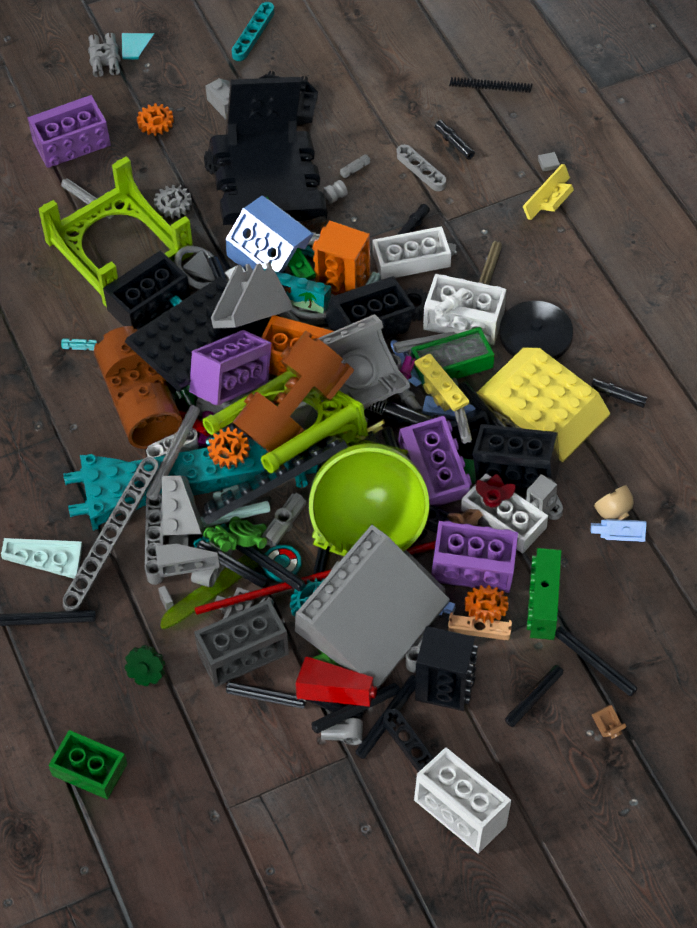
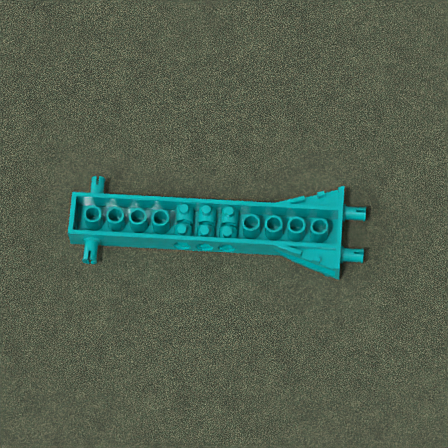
(108, 478)

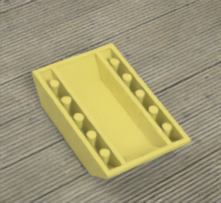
(545, 397)

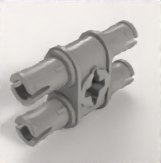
(104, 54)

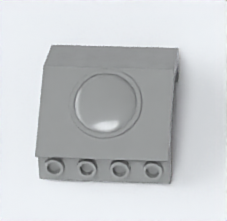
(366, 352)

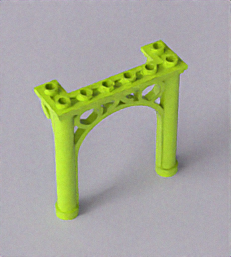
(347, 417)

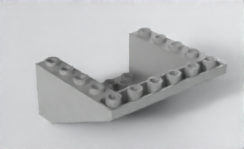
(370, 608)

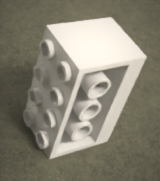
(481, 309)
(462, 800)

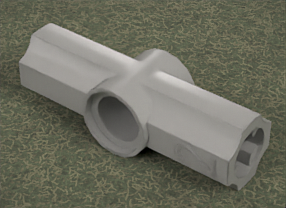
(289, 511)

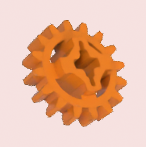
(155, 119)
(235, 441)
(486, 603)

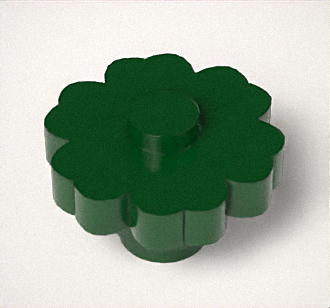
(185, 397)
(145, 665)

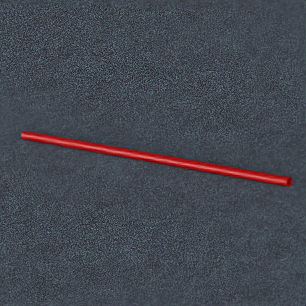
(284, 586)

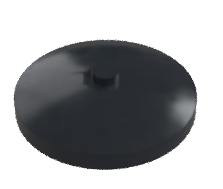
(536, 326)

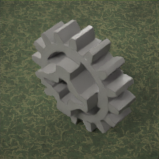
(171, 201)

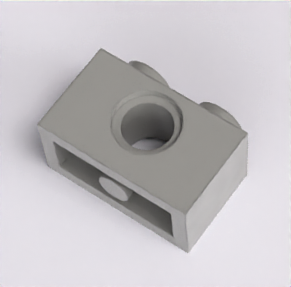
(542, 494)

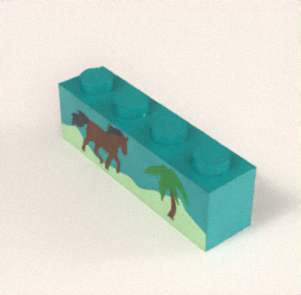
(305, 293)

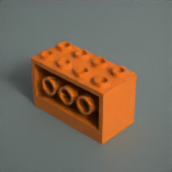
(342, 257)
(284, 334)

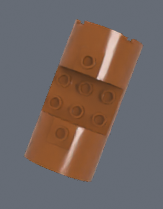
(316, 369)
(136, 390)

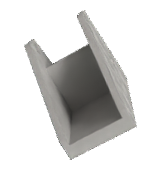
(250, 297)

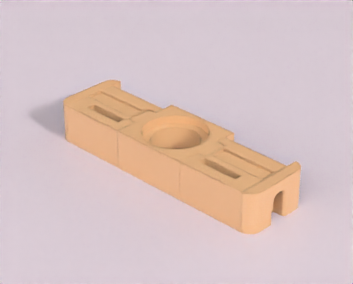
(465, 626)

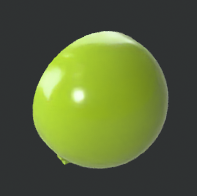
(363, 489)

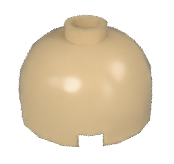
(615, 504)

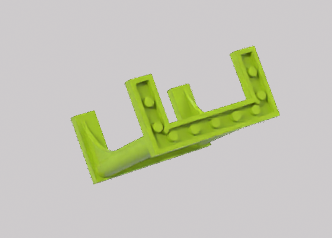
(126, 192)

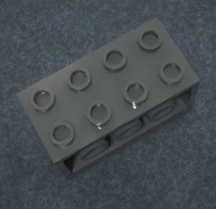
(242, 643)

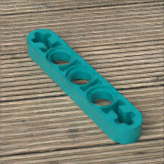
(237, 55)

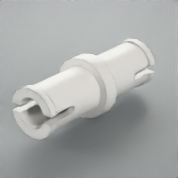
(451, 302)

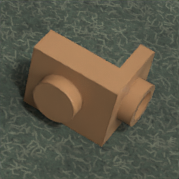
(470, 516)
(608, 722)

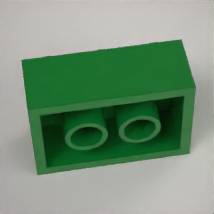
(88, 764)

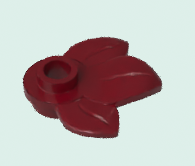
(494, 489)

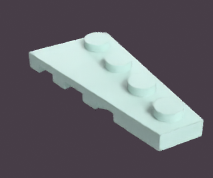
(46, 555)

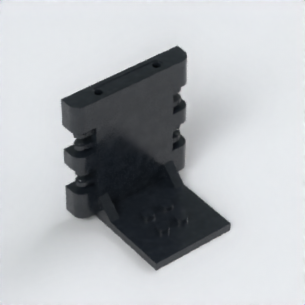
(266, 151)

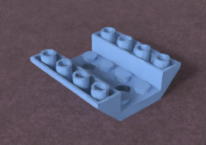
(269, 230)

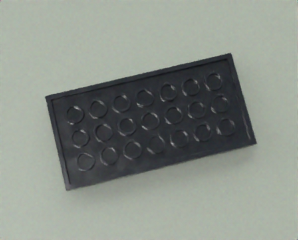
(173, 336)
(267, 481)

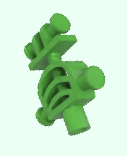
(239, 532)

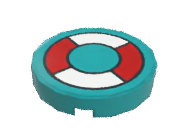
(285, 556)

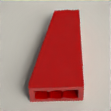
(333, 684)

